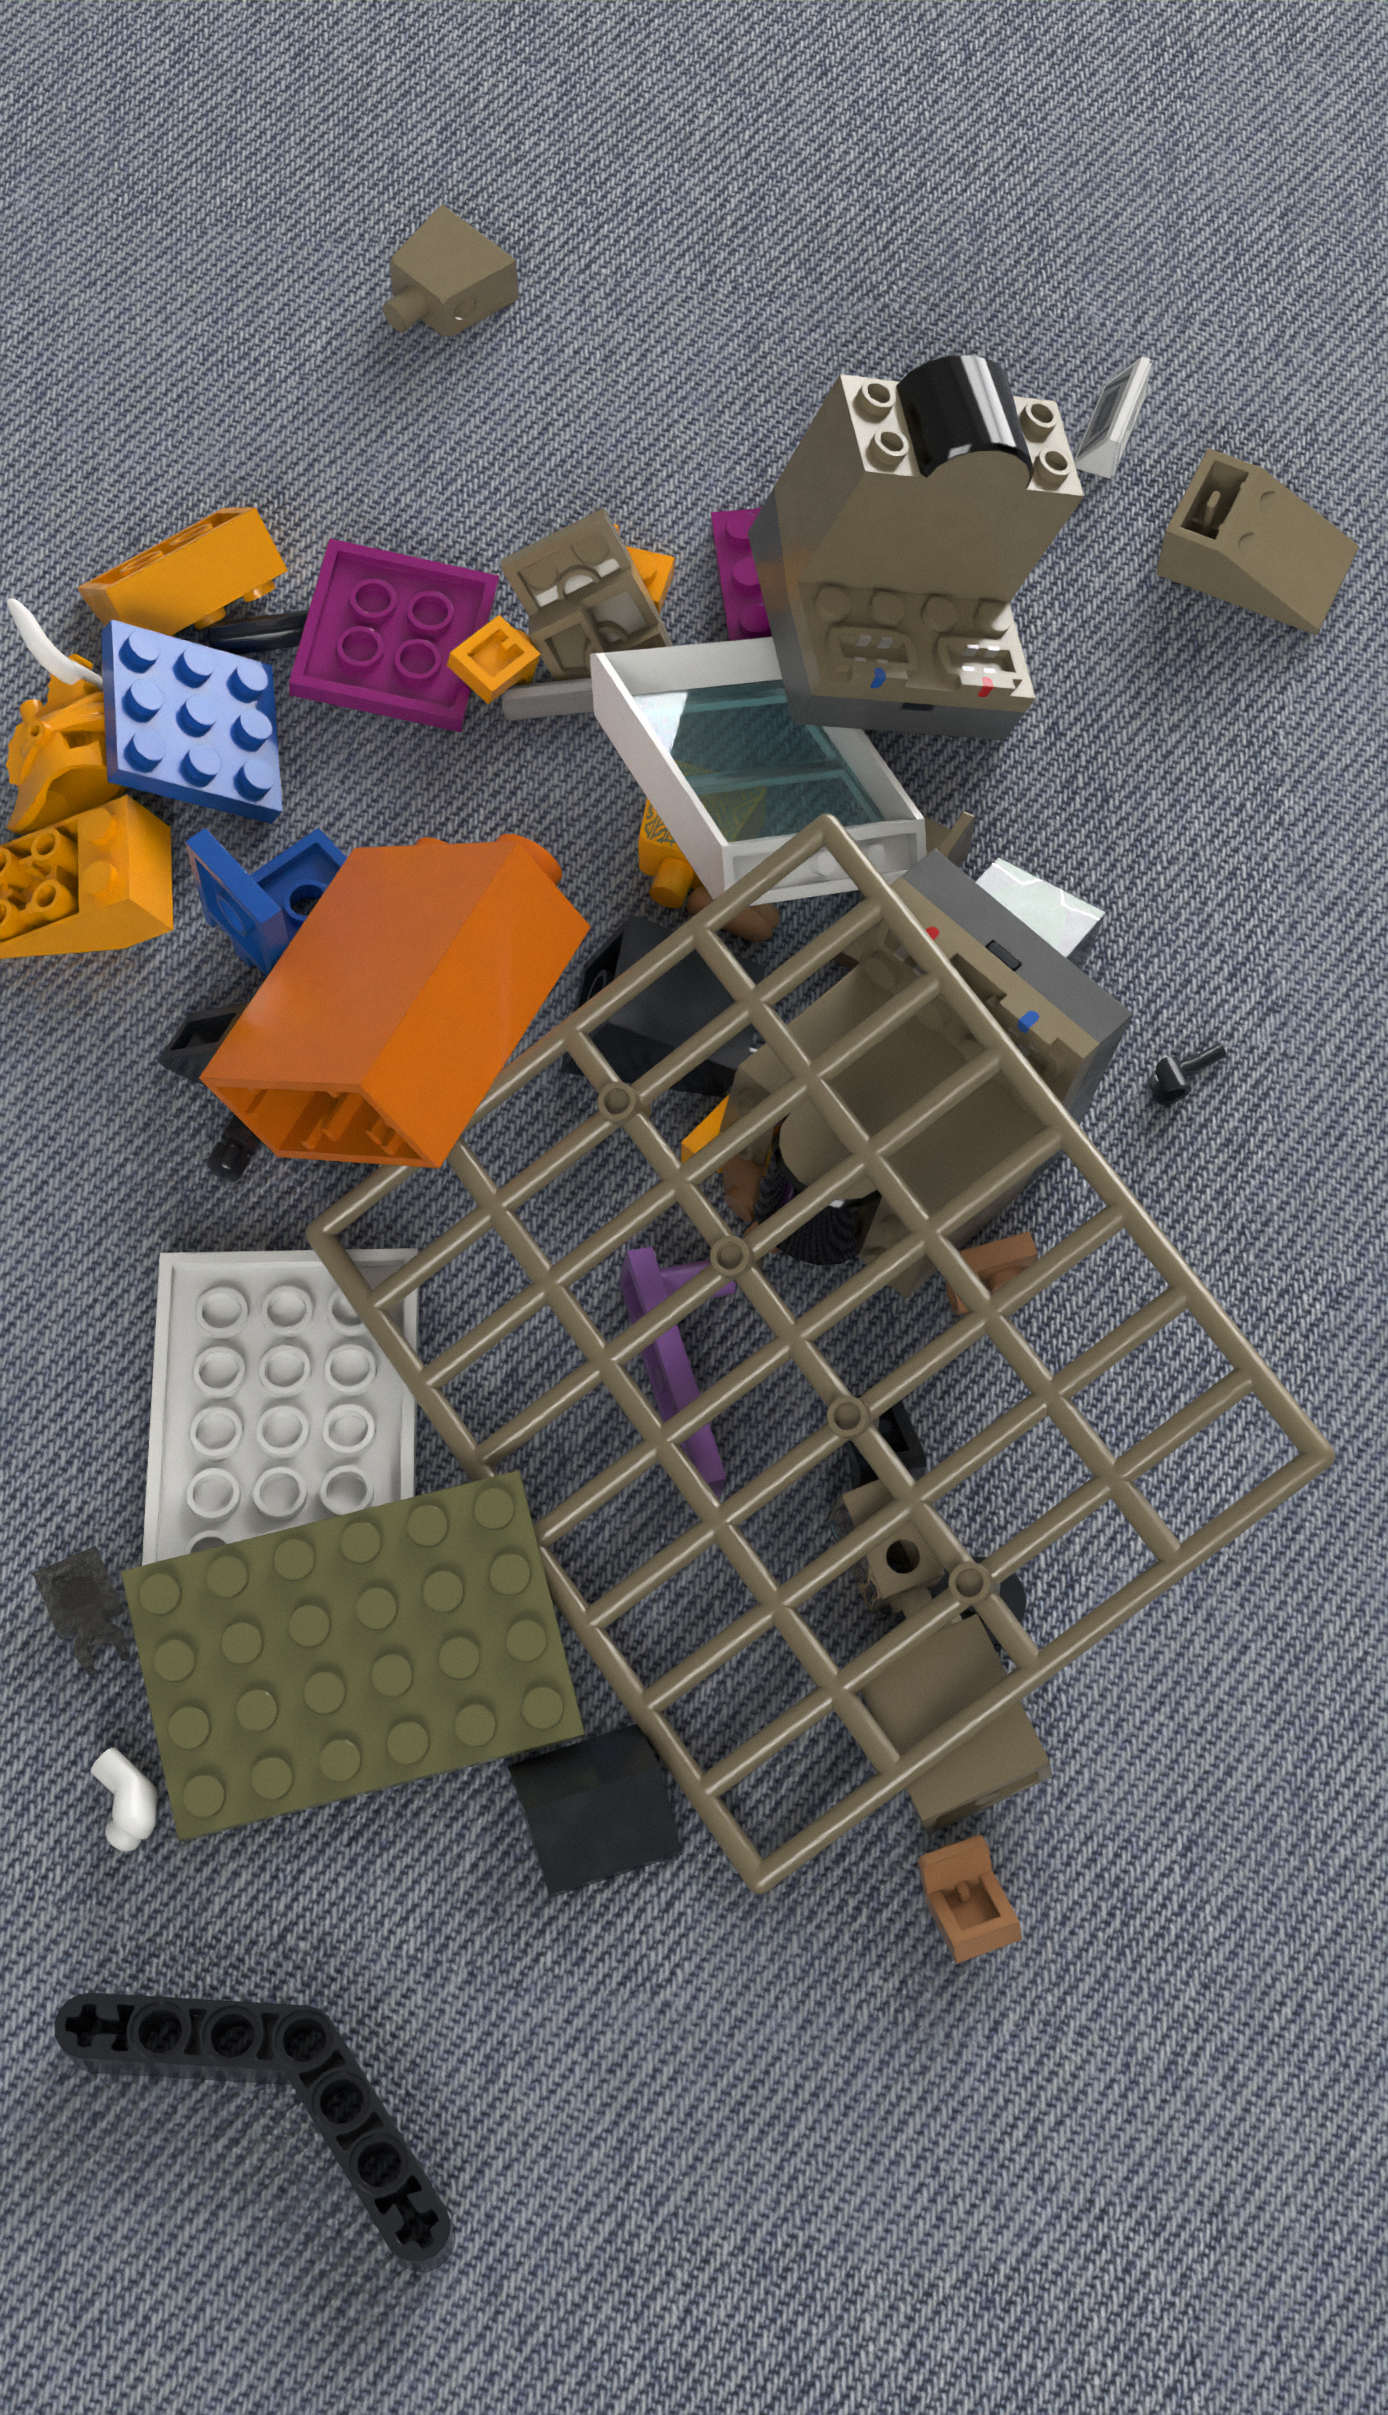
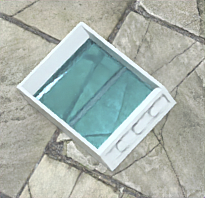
(735, 775)

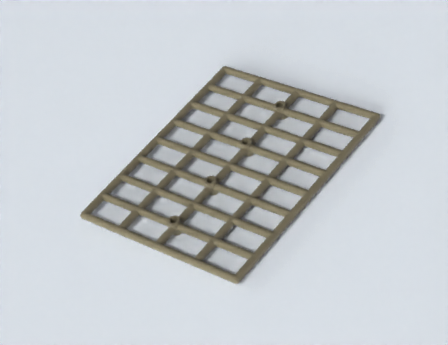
(847, 1416)

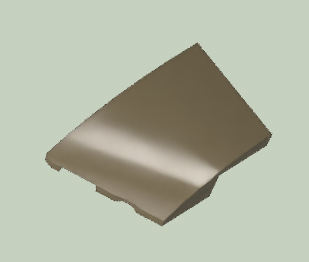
(583, 596)

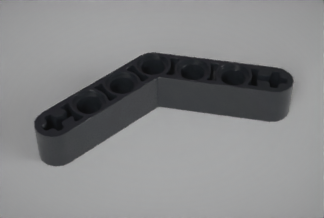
(268, 2062)

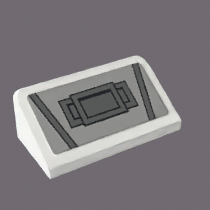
(1113, 420)

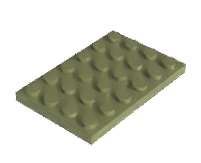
(350, 1655)

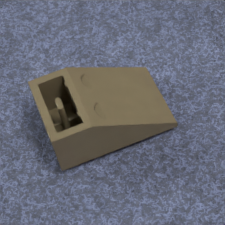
(1255, 544)

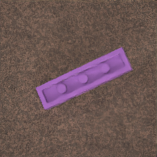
(666, 1358)

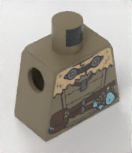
(874, 1577)

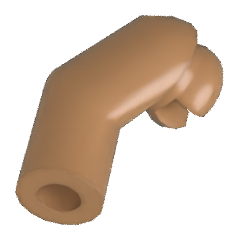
(752, 924)

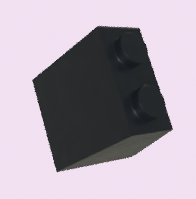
(663, 1012)

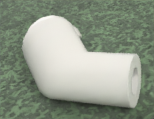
(133, 1803)

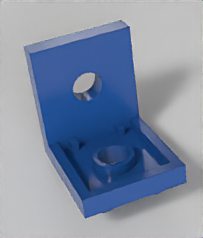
(259, 906)

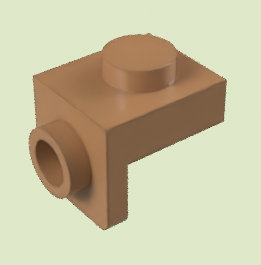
(967, 1899)

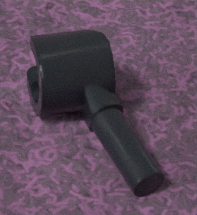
(1170, 1077)

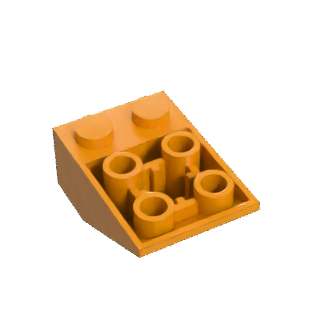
(87, 883)

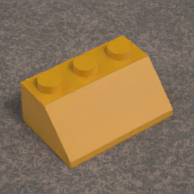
(190, 575)

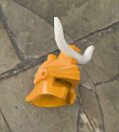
(59, 747)

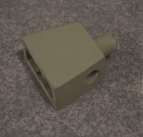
(448, 277)

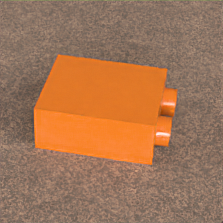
(399, 1001)

